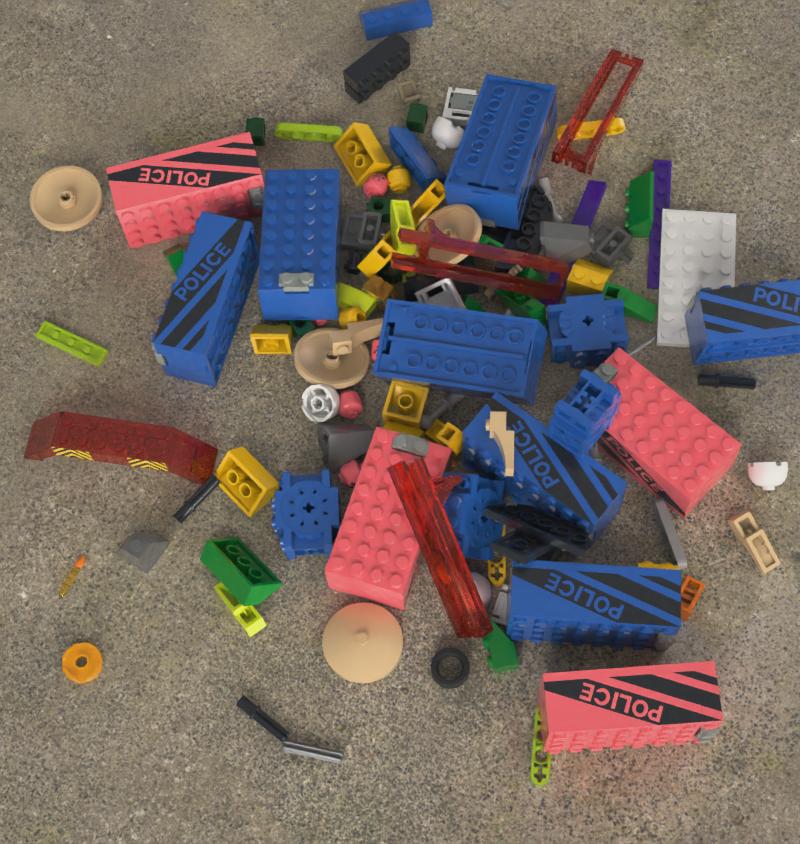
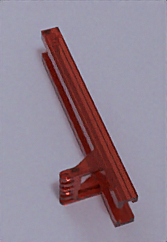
(563, 148)
(437, 239)
(424, 508)

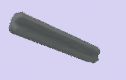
(312, 751)

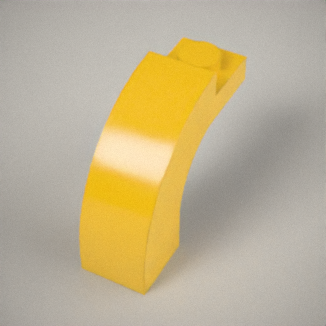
(446, 435)

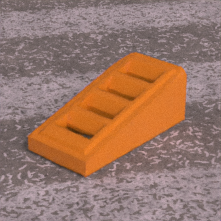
(687, 609)

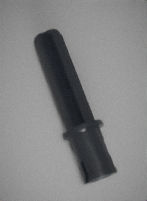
(725, 381)
(196, 499)
(262, 718)

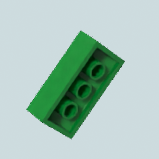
(239, 570)

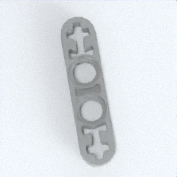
(669, 533)

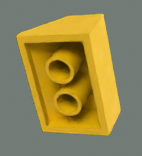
(361, 153)
(246, 481)

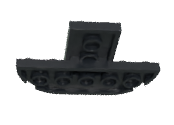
(528, 236)
(536, 533)

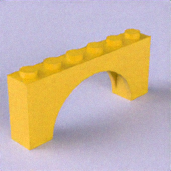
(420, 210)

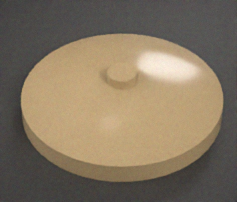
(66, 198)
(456, 222)
(318, 365)
(362, 642)

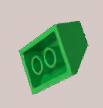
(639, 206)

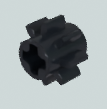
(351, 263)

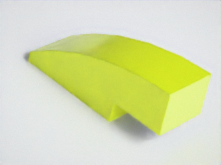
(401, 217)
(352, 297)
(245, 615)

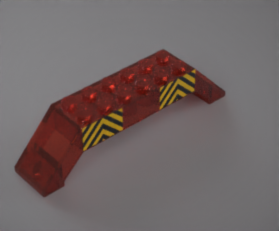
(122, 444)

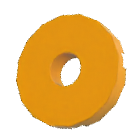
(85, 673)

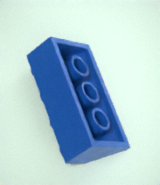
(396, 17)
(414, 157)

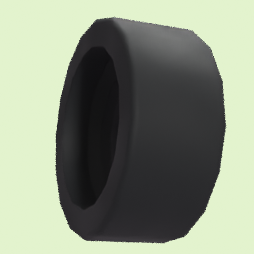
(447, 652)

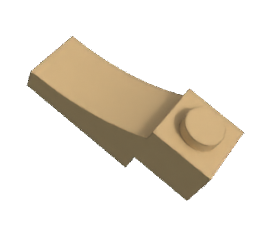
(355, 334)
(503, 438)
(754, 541)

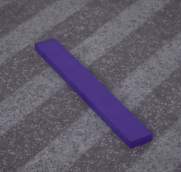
(661, 201)
(584, 216)

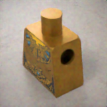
(380, 290)

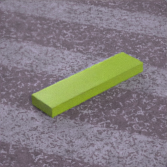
(71, 343)

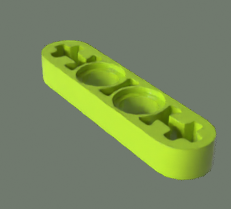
(308, 132)
(538, 745)

